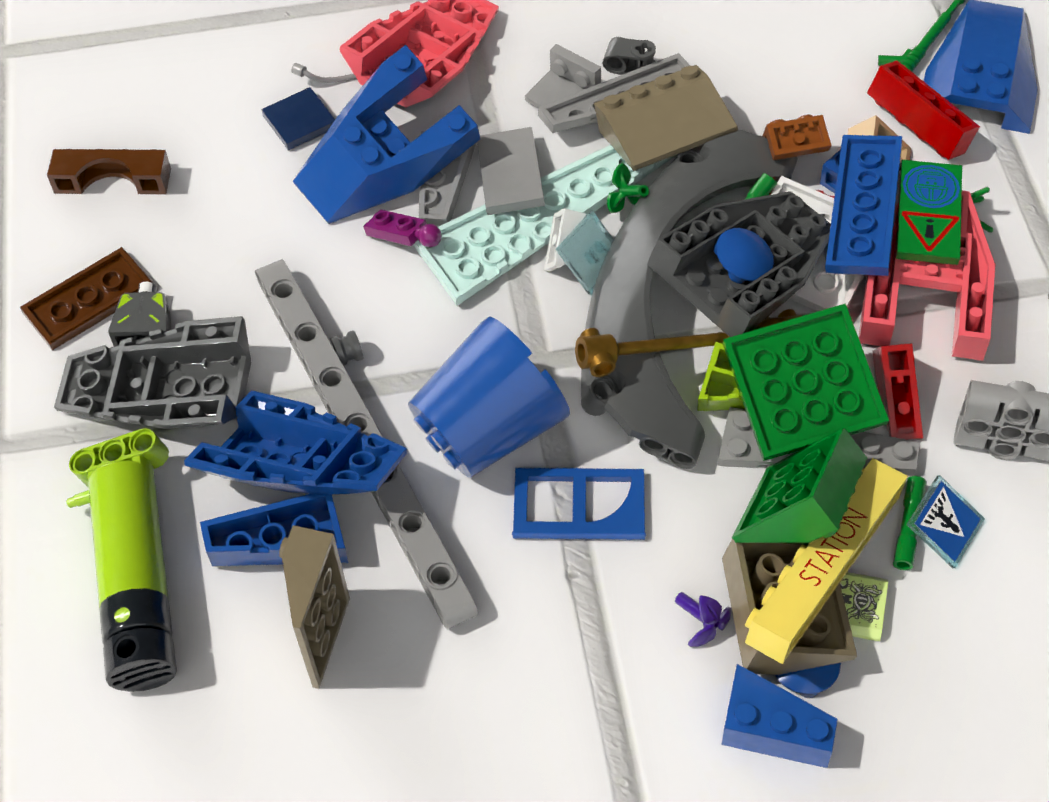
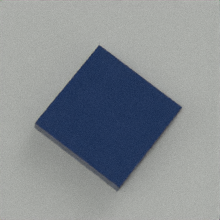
(298, 118)

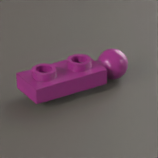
(402, 229)

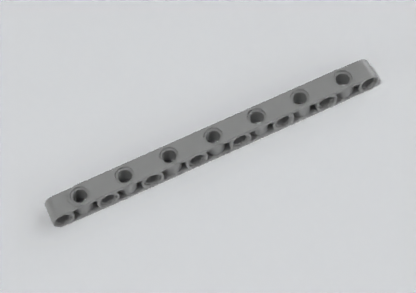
(394, 496)

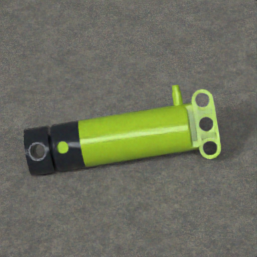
(128, 557)

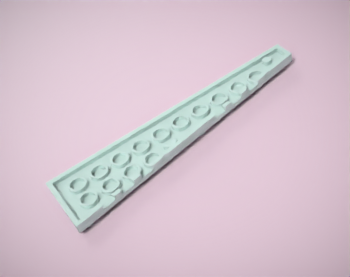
(484, 246)

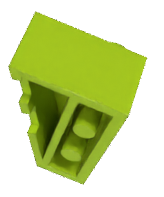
(719, 385)

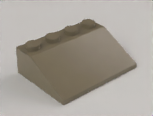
(664, 117)
(749, 574)
(315, 595)

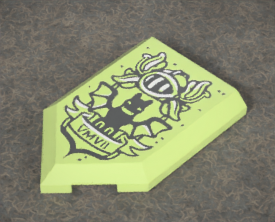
(865, 604)

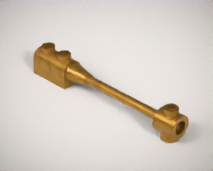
(602, 351)

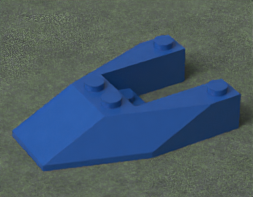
(366, 155)

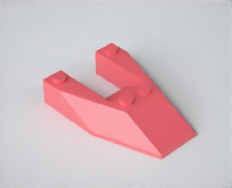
(970, 279)

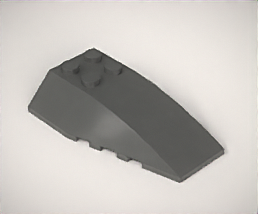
(164, 379)

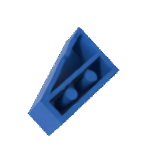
(776, 722)

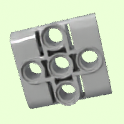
(1005, 420)

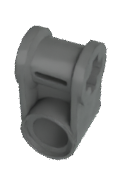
(628, 55)

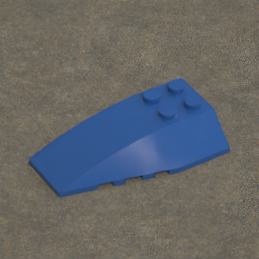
(988, 64)
(297, 451)

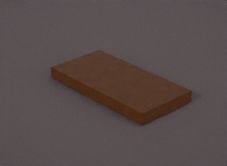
(83, 298)

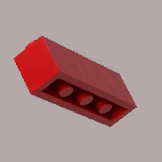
(922, 110)

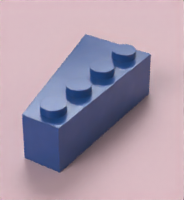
(257, 533)

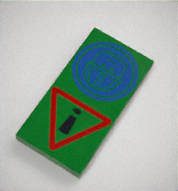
(929, 212)

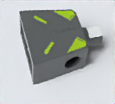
(140, 314)

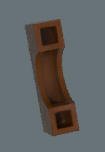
(76, 169)

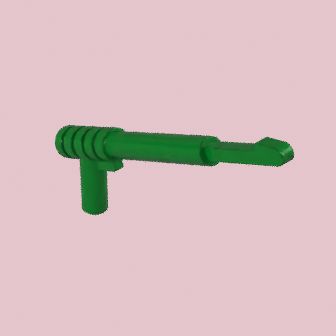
(912, 58)

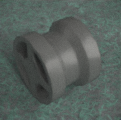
(347, 347)

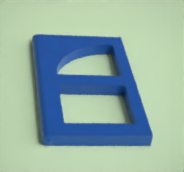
(623, 524)

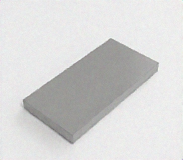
(510, 171)

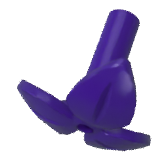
(706, 611)

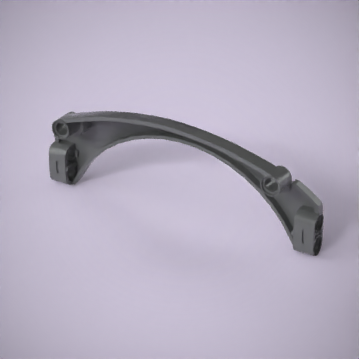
(639, 387)

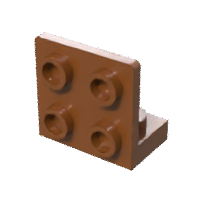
(797, 136)

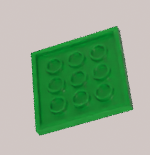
(804, 381)

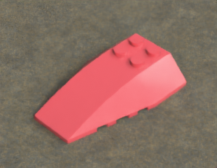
(437, 33)

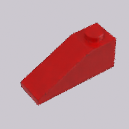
(898, 390)

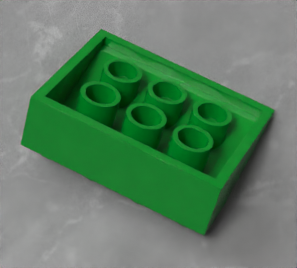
(804, 493)

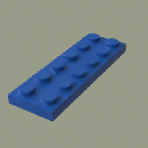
(864, 205)

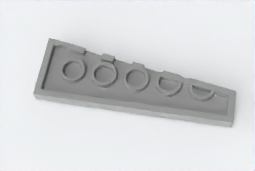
(579, 107)
(741, 449)

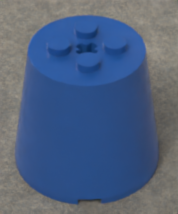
(487, 400)

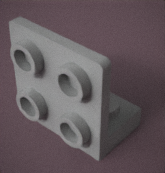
(567, 75)

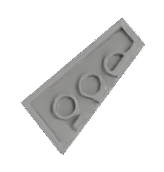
(441, 192)

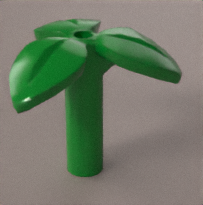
(621, 179)

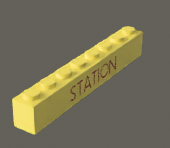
(822, 565)

